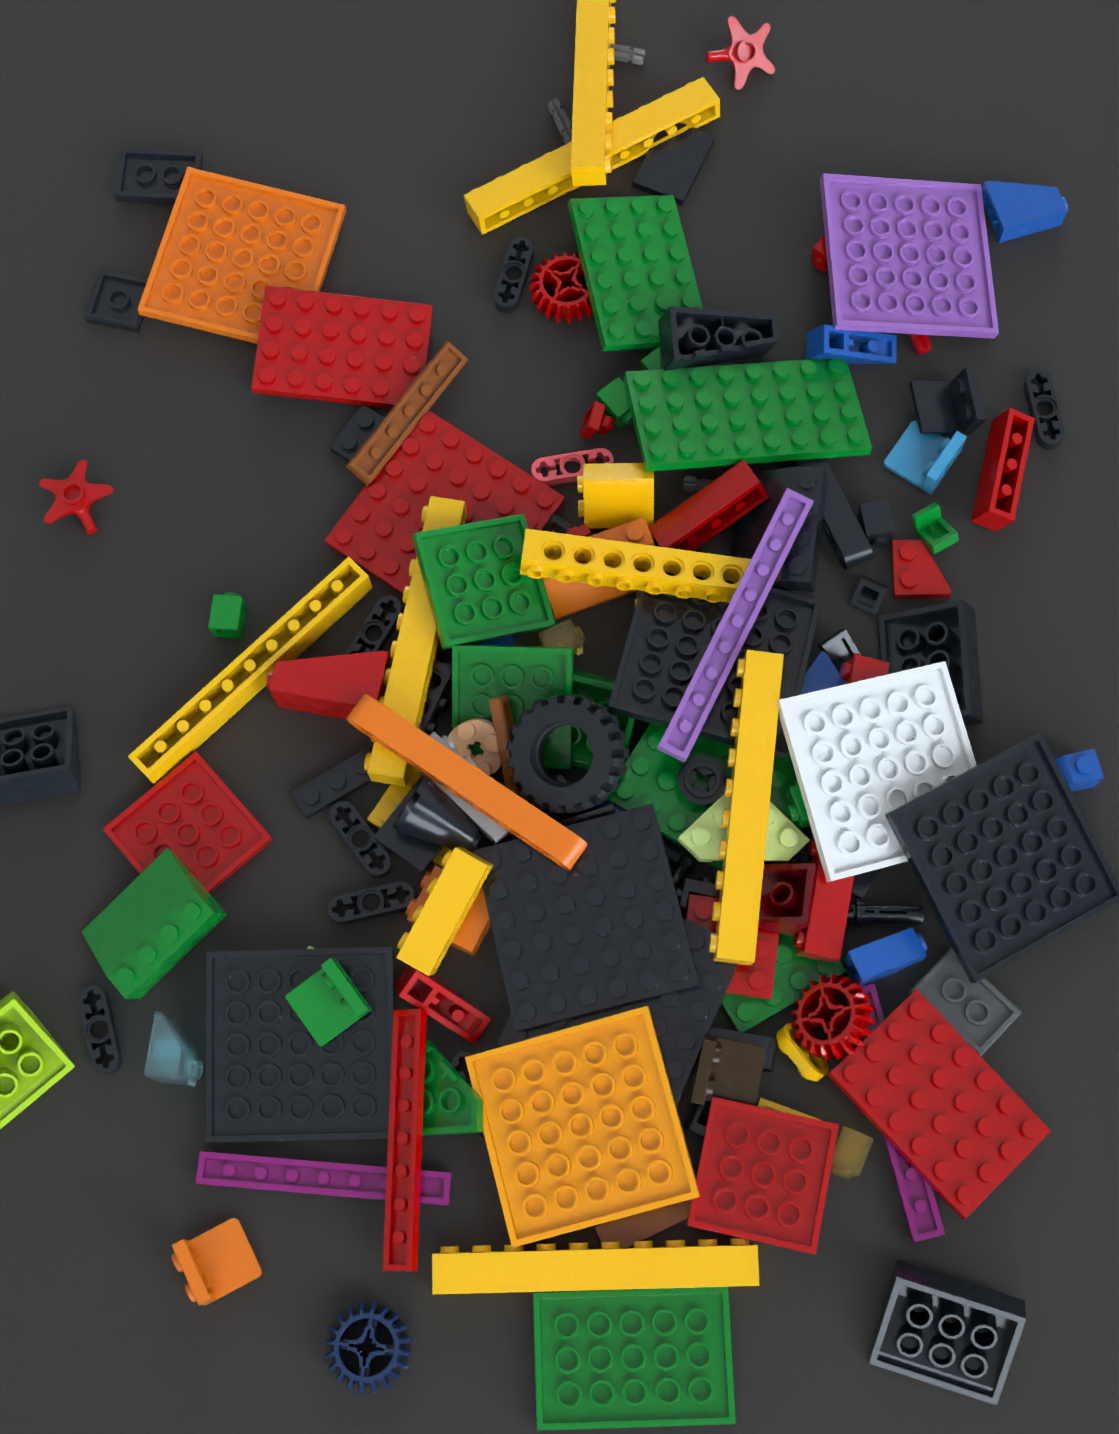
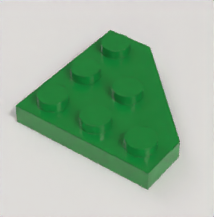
(449, 1100)

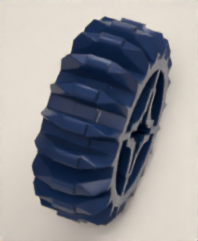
(365, 1362)

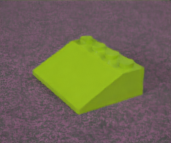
(28, 1058)

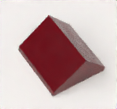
(786, 897)

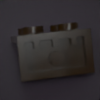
(728, 1070)

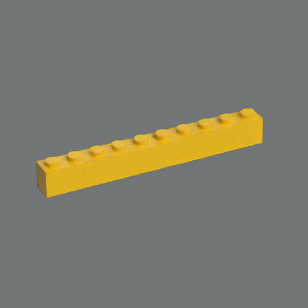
(592, 93)
(551, 175)
(413, 651)
(250, 670)
(748, 808)
(595, 1268)

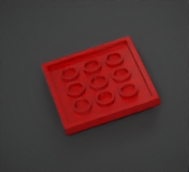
(194, 818)
(763, 1175)

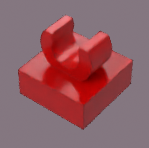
(595, 421)

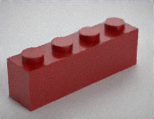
(1002, 470)
(710, 509)

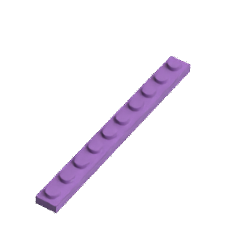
(735, 626)

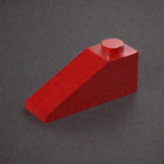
(442, 1003)

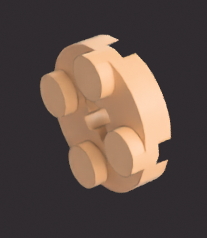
(480, 731)

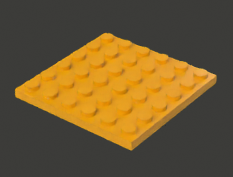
(582, 1127)

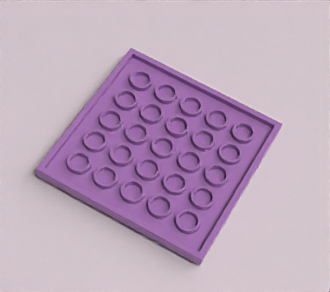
(908, 256)

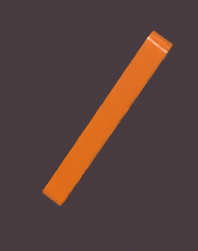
(467, 782)

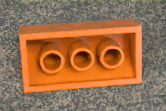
(577, 596)

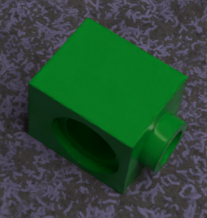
(228, 616)

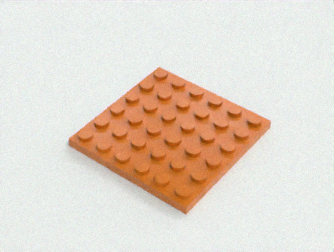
(229, 244)

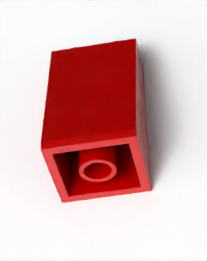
(329, 683)

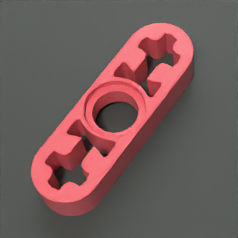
(551, 461)

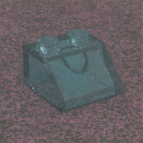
(171, 1055)

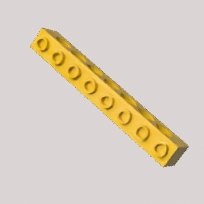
(627, 558)

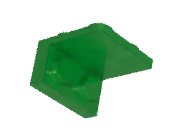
(328, 1002)

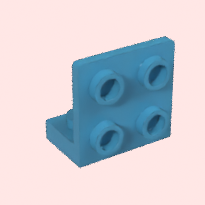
(924, 457)

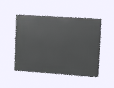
(972, 1009)

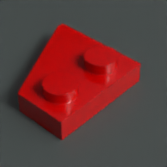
(916, 572)

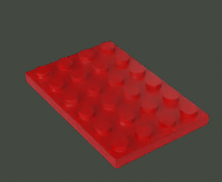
(339, 347)
(939, 1104)

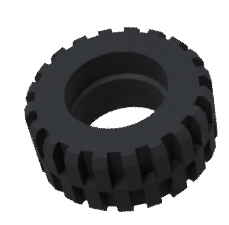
(528, 759)

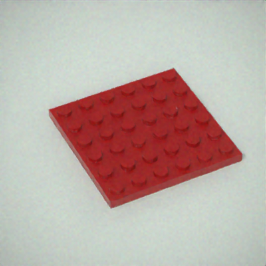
(436, 463)

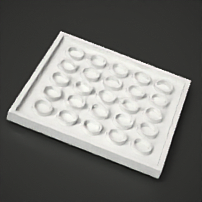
(867, 753)

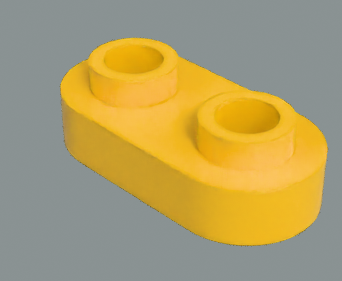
(807, 1064)

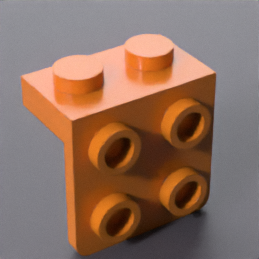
(216, 1262)

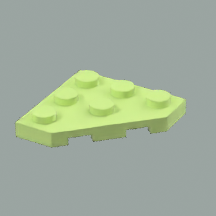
(703, 836)

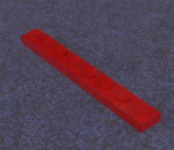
(405, 1141)

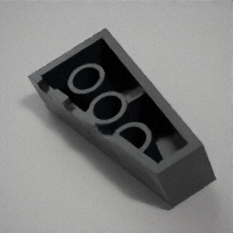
(713, 336)

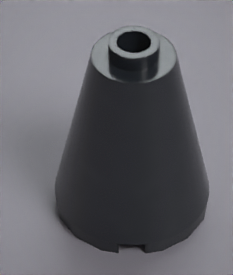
(437, 818)

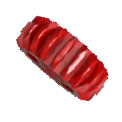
(560, 274)
(846, 1026)

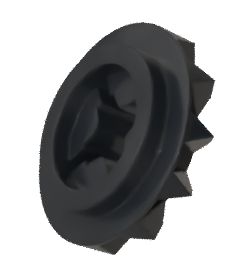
(705, 768)

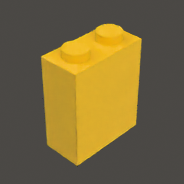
(615, 494)

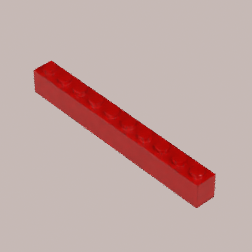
(831, 900)

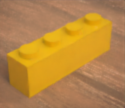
(444, 910)

